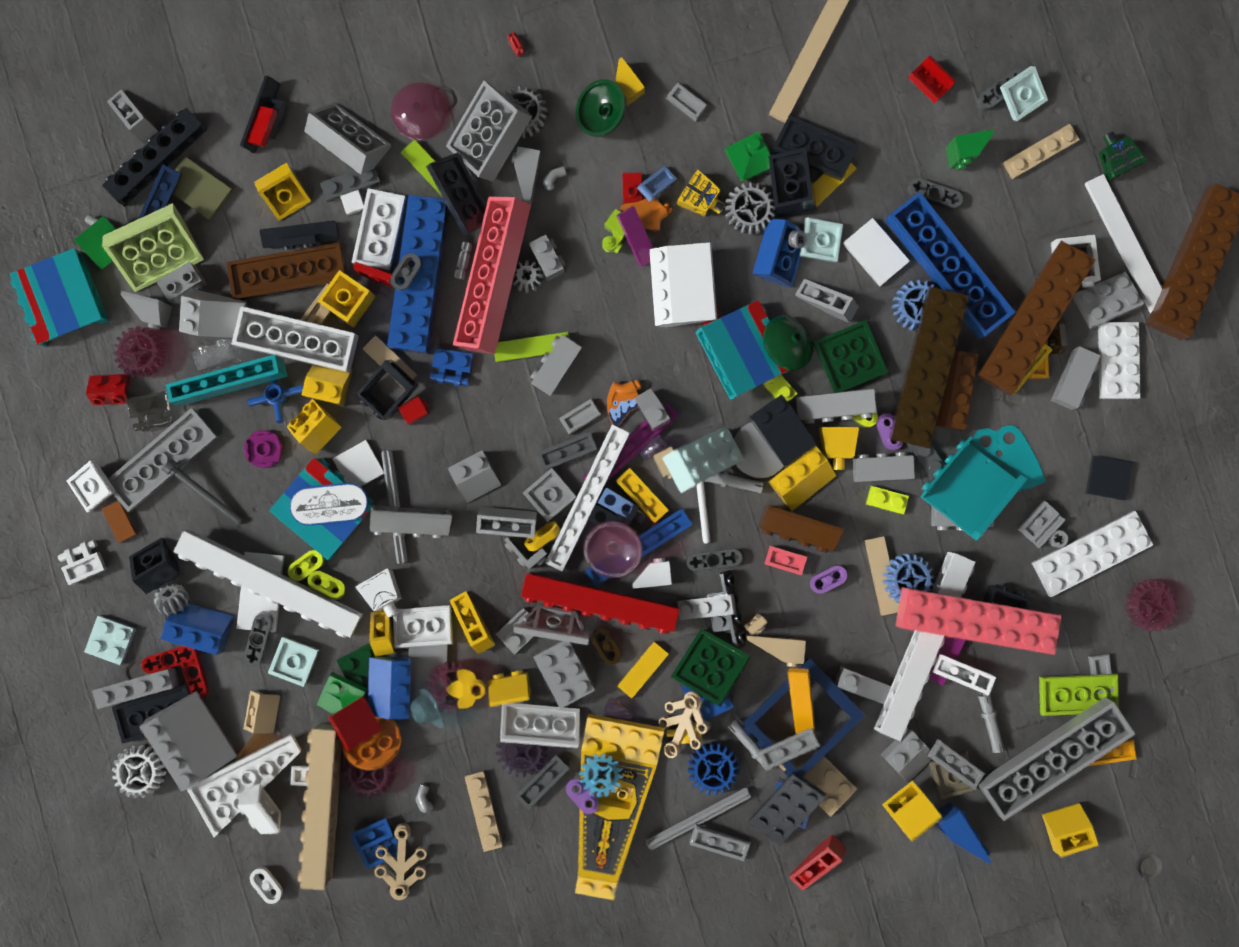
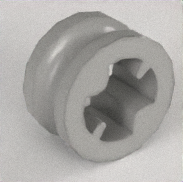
(797, 239)
(1056, 544)

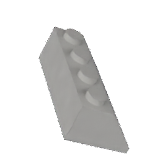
(346, 137)
(410, 520)

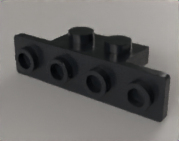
(267, 99)
(299, 235)
(729, 622)

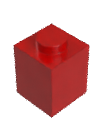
(414, 410)

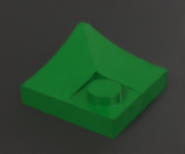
(749, 156)
(339, 693)

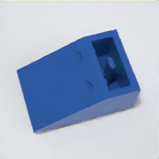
(957, 830)

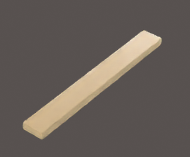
(807, 59)

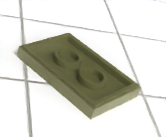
(200, 189)

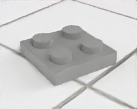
(549, 494)

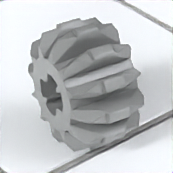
(519, 276)
(171, 599)

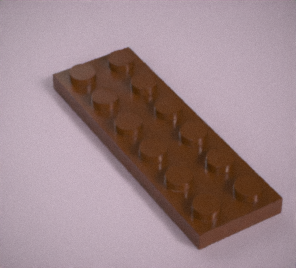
(285, 271)

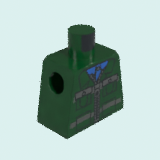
(1119, 156)

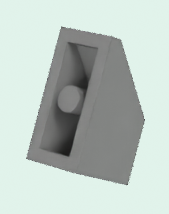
(652, 409)

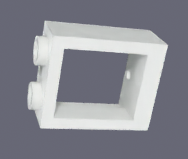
(1084, 241)

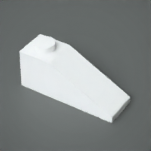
(964, 674)

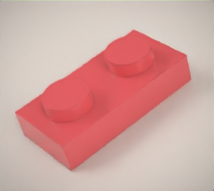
(785, 560)

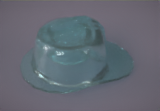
(426, 710)

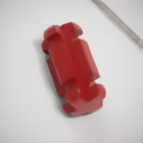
(516, 44)

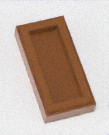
(119, 522)

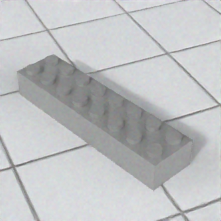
(1055, 758)

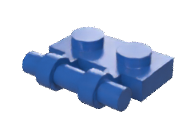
(453, 361)

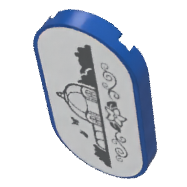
(329, 504)

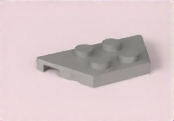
(553, 624)

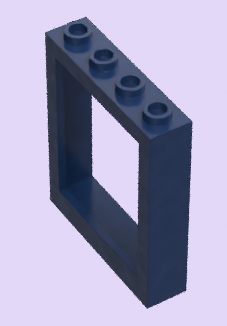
(832, 690)

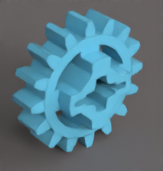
(606, 782)

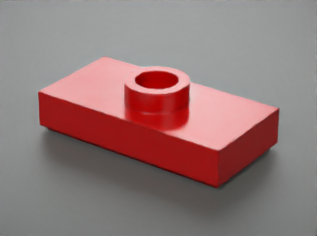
(630, 184)

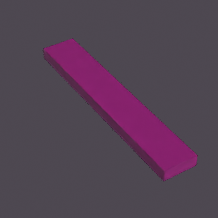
(638, 440)

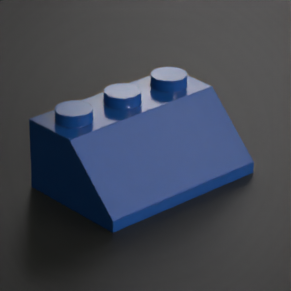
(776, 258)
(198, 629)
(389, 687)

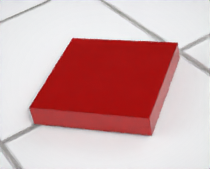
(373, 274)
(355, 723)

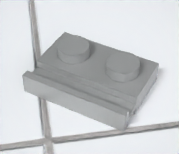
(1041, 524)
(514, 640)

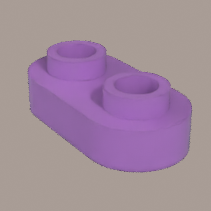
(884, 431)
(828, 580)
(582, 796)

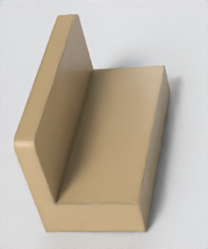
(261, 712)

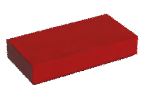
(262, 126)

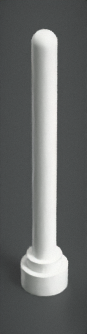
(703, 512)

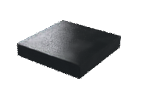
(1108, 478)

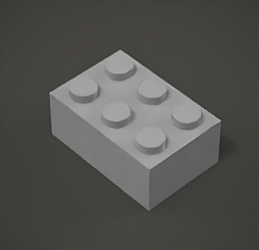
(564, 673)

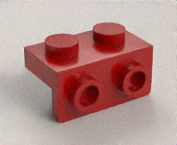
(932, 79)
(108, 389)

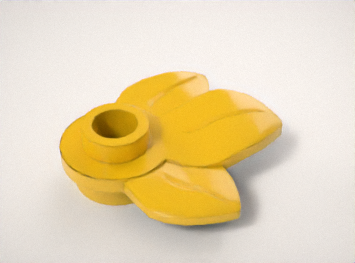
(463, 688)

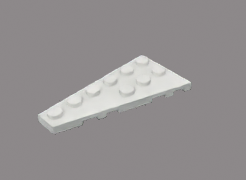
(219, 792)

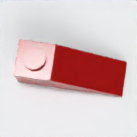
(819, 862)

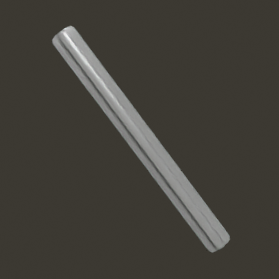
(393, 501)
(698, 818)

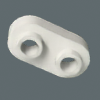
(264, 886)

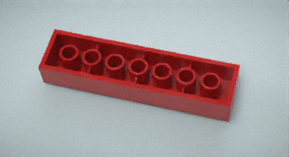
(599, 602)

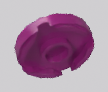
(263, 449)

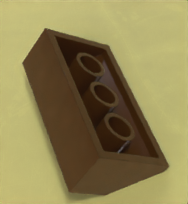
(958, 392)
(800, 528)

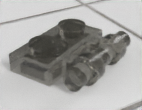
(147, 405)

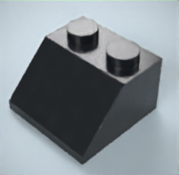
(153, 566)

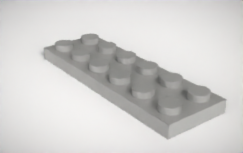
(143, 472)

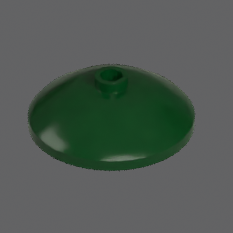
(595, 102)
(788, 342)

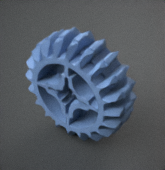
(901, 301)
(905, 563)

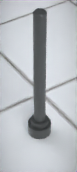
(173, 469)

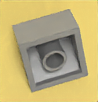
(474, 476)
(907, 756)

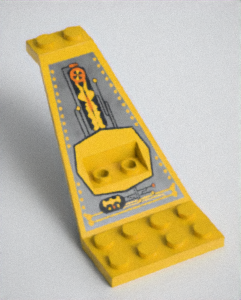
(609, 830)

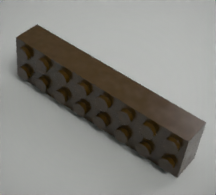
(928, 367)

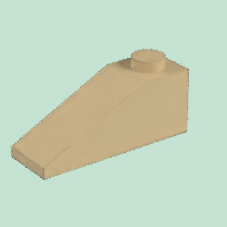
(786, 649)

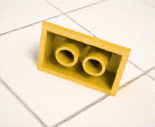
(802, 478)

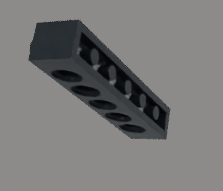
(151, 167)

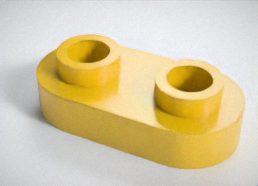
(542, 536)

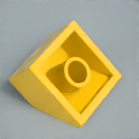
(282, 191)
(346, 298)
(327, 384)
(509, 688)

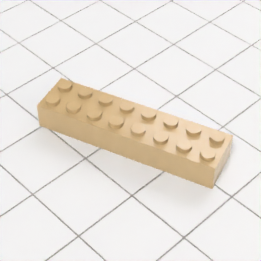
(321, 807)

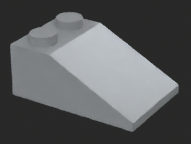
(208, 314)

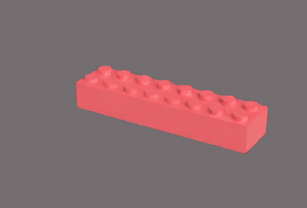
(492, 274)
(978, 621)

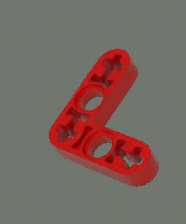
(185, 663)

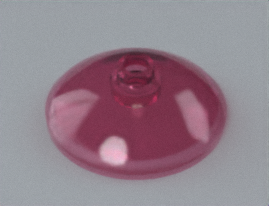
(420, 122)
(607, 559)

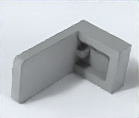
(538, 558)

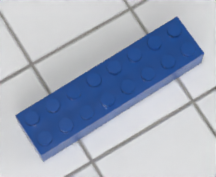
(949, 263)
(415, 307)

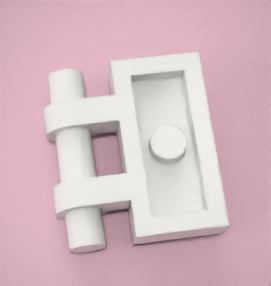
(83, 568)

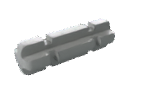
(463, 260)

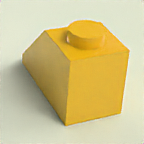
(628, 82)
(381, 634)

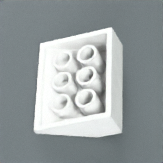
(683, 284)

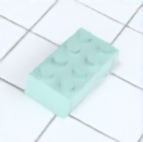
(703, 458)

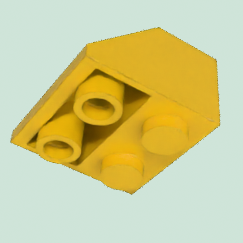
(313, 427)
(912, 811)
(1069, 830)

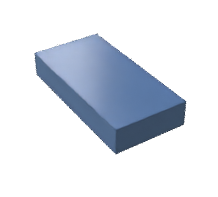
(657, 183)

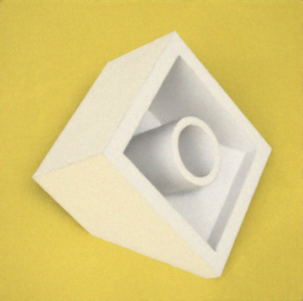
(260, 810)

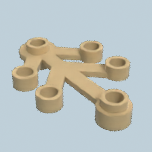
(685, 723)
(400, 866)

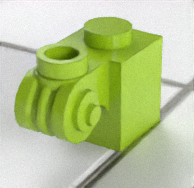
(613, 243)

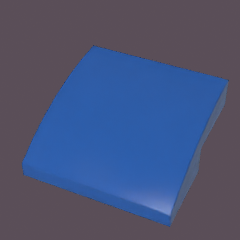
(371, 837)

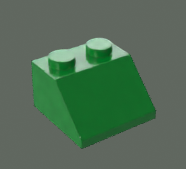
(966, 148)

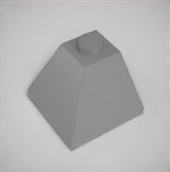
(149, 310)

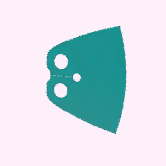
(1016, 458)

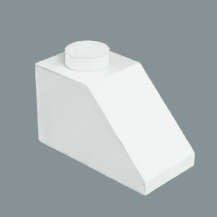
(654, 574)

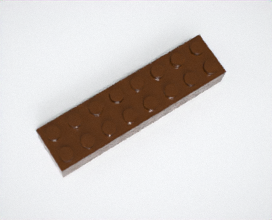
(1197, 263)
(1036, 318)

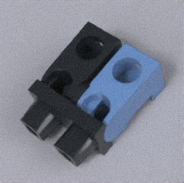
(622, 510)

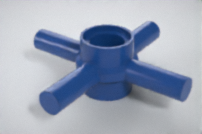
(277, 402)

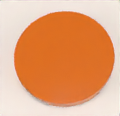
(378, 749)

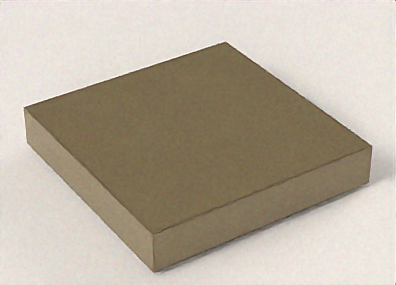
(946, 783)

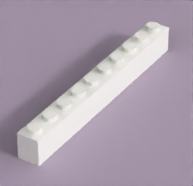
(267, 582)
(921, 654)

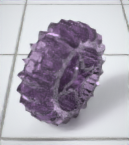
(527, 757)

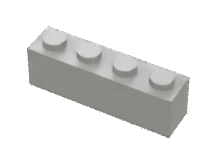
(836, 405)
(136, 688)

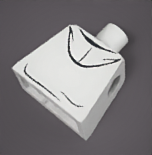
(381, 592)

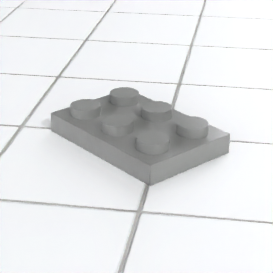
(1108, 300)

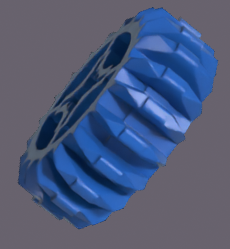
(724, 781)

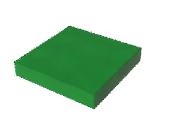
(91, 241)

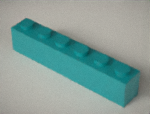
(226, 380)

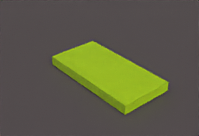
(1075, 692)

